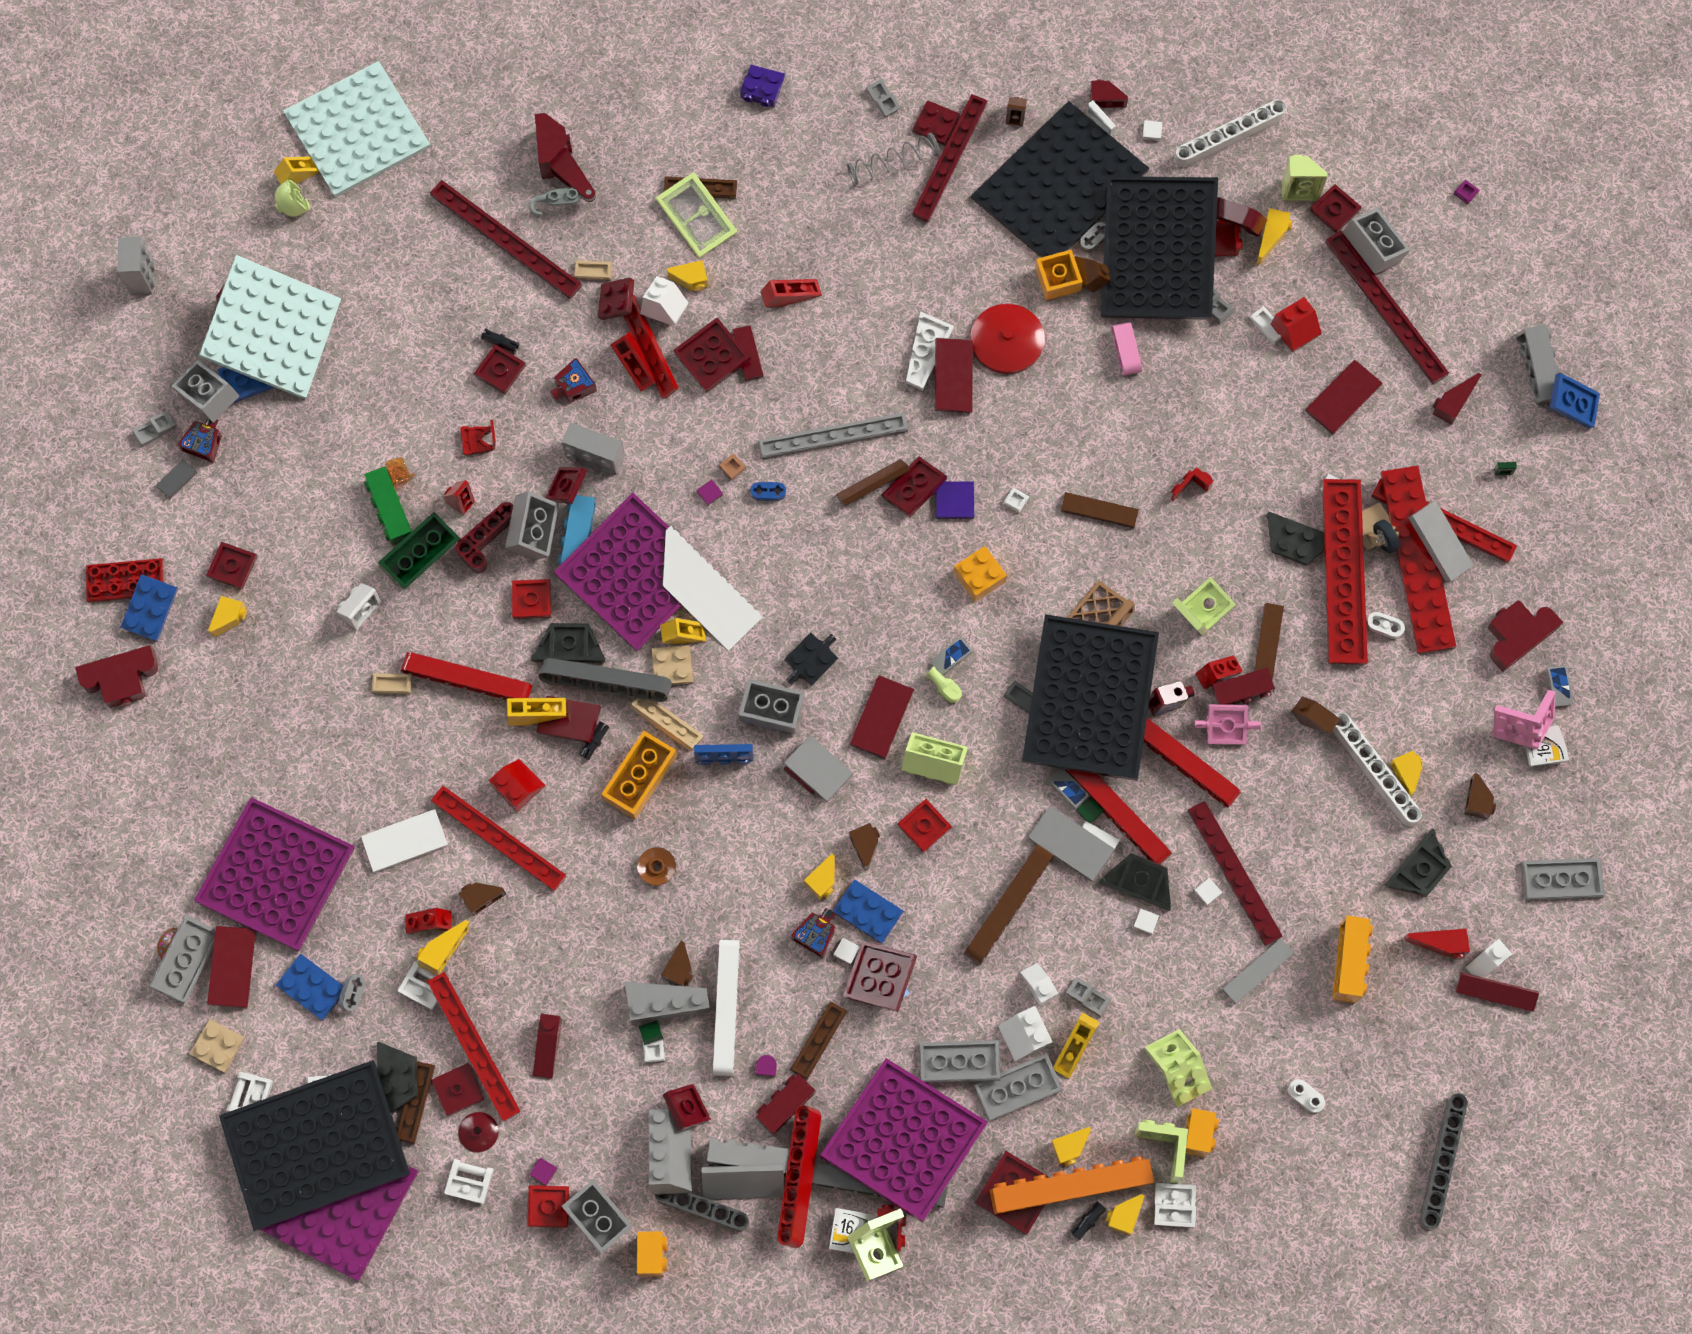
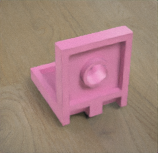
(1528, 728)

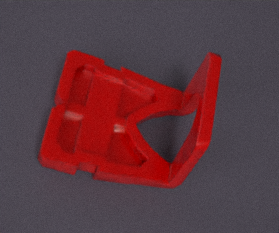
(473, 440)

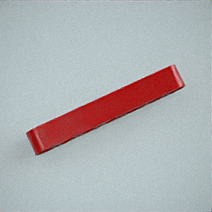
(464, 676)
(1190, 764)
(1122, 816)
(799, 1177)

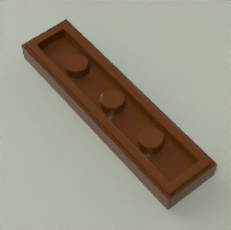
(716, 187)
(872, 482)
(1099, 510)
(1269, 637)
(818, 1040)
(413, 1111)

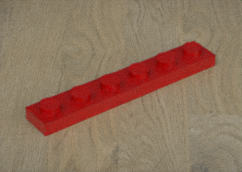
(645, 338)

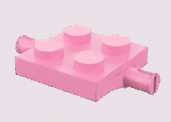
(1227, 724)

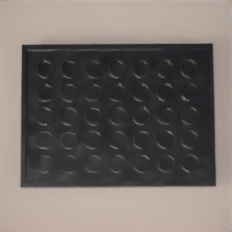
(1057, 182)
(1160, 247)
(1090, 697)
(314, 1145)

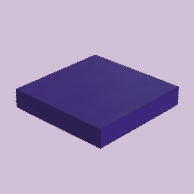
(955, 500)

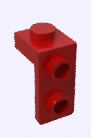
(1201, 478)
(1217, 670)
(428, 919)
(886, 1209)

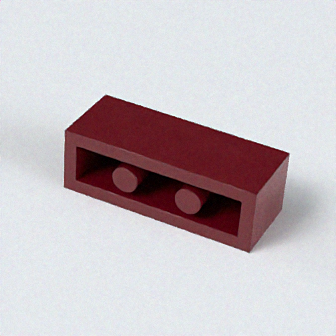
(1244, 688)
(785, 1103)

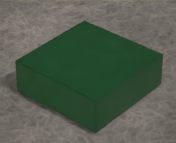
(1505, 468)
(1089, 810)
(650, 1032)

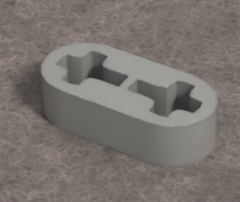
(1091, 234)
(351, 992)

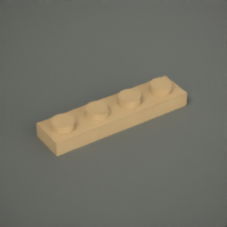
(667, 722)

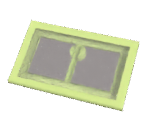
(696, 215)

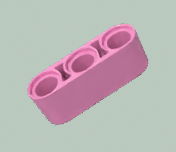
(1127, 348)

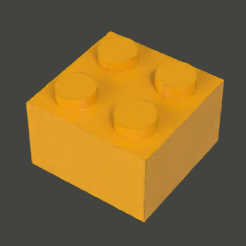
(1058, 275)
(980, 573)
(1201, 1127)
(651, 1254)

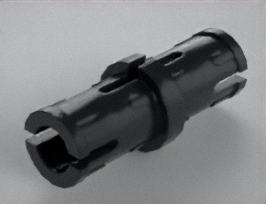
(500, 340)
(596, 741)
(1088, 1220)

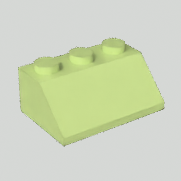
(1302, 179)
(934, 758)

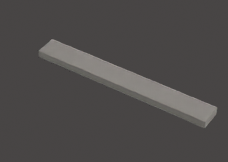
(833, 435)

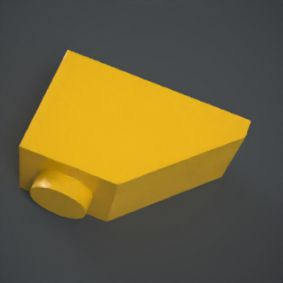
(295, 169)
(690, 275)
(227, 616)
(682, 632)
(1407, 770)
(821, 880)
(1070, 1146)
(1125, 1215)

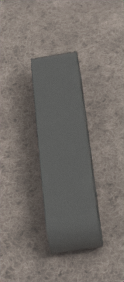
(711, 1211)

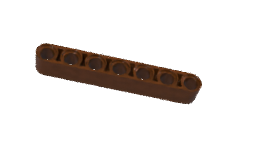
(1008, 904)

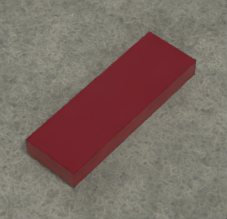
(745, 338)

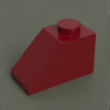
(1107, 95)

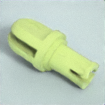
(945, 687)

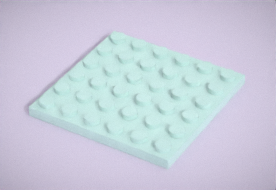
(356, 129)
(270, 327)

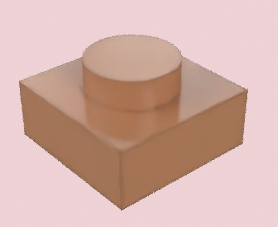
(732, 467)

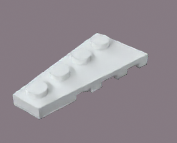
(923, 352)

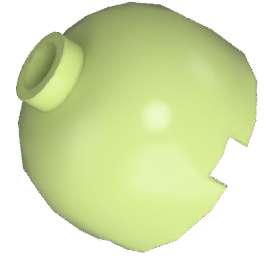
(290, 200)

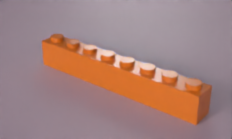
(1071, 1186)

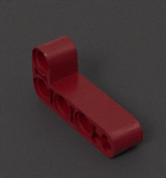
(1241, 216)
(489, 534)

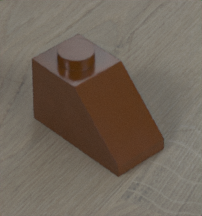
(1016, 111)
(1092, 273)
(1315, 715)
(1479, 799)
(865, 843)
(480, 896)
(678, 969)

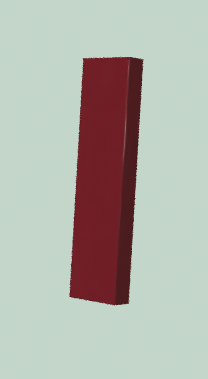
(1497, 991)

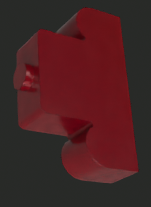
(1520, 632)
(119, 676)

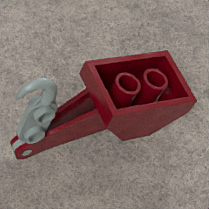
(556, 160)

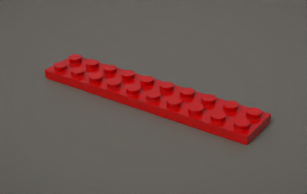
(1344, 571)
(1419, 573)

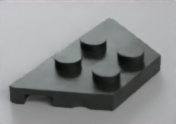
(1294, 539)
(570, 643)
(1422, 868)
(1141, 880)
(397, 1075)

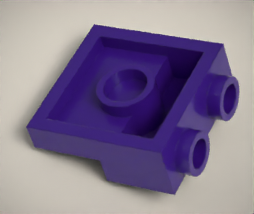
(762, 86)

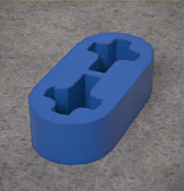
(768, 486)

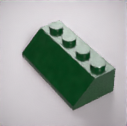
(418, 551)

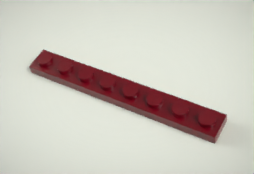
(949, 158)
(1235, 873)

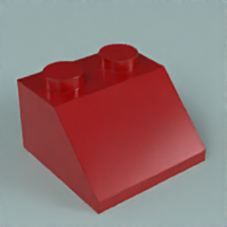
(1297, 324)
(516, 784)

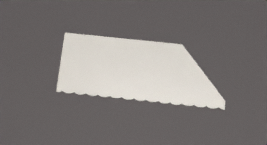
(706, 592)

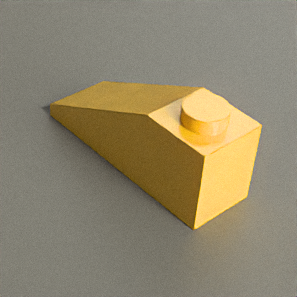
(1274, 232)
(534, 710)
(440, 950)
(1075, 1045)

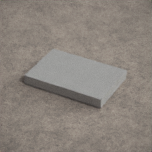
(818, 768)

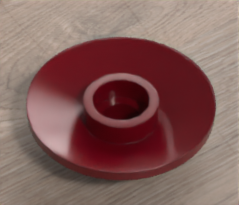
(485, 1139)

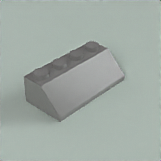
(668, 1154)

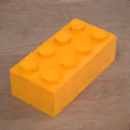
(639, 775)
(1351, 959)

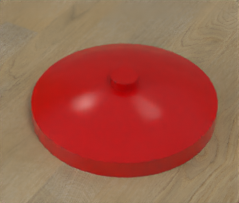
(1007, 338)

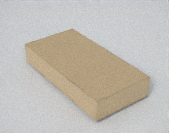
(593, 270)
(391, 683)

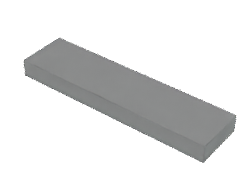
(1257, 971)

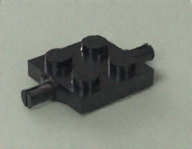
(811, 659)

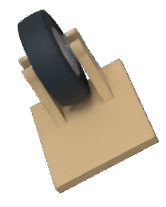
(1378, 530)

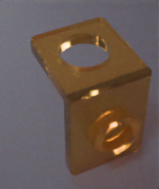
(398, 471)

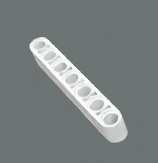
(1236, 127)
(1377, 779)
(726, 1008)

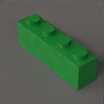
(388, 504)

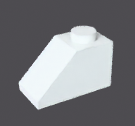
(1489, 959)
(1039, 984)

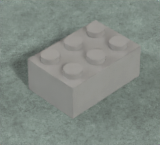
(1376, 240)
(136, 265)
(205, 391)
(593, 449)
(532, 525)
(771, 706)
(596, 1216)

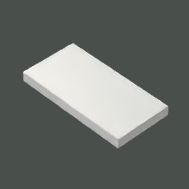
(404, 841)

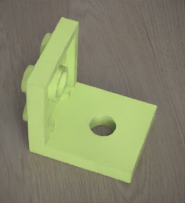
(1195, 611)
(1179, 1066)
(1167, 1133)
(873, 1237)

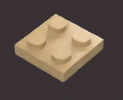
(673, 663)
(217, 1046)

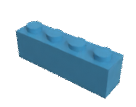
(577, 525)

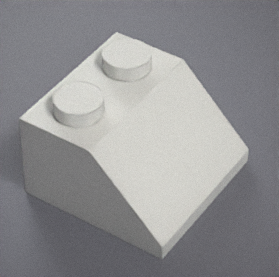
(664, 302)
(359, 605)
(1025, 1034)

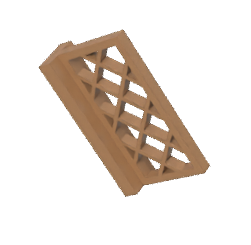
(1120, 614)

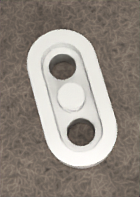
(1385, 625)
(1306, 1096)

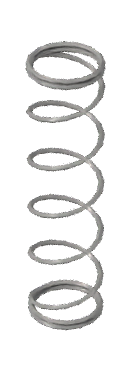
(853, 171)

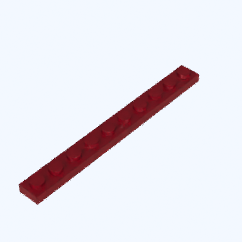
(506, 239)
(1387, 307)

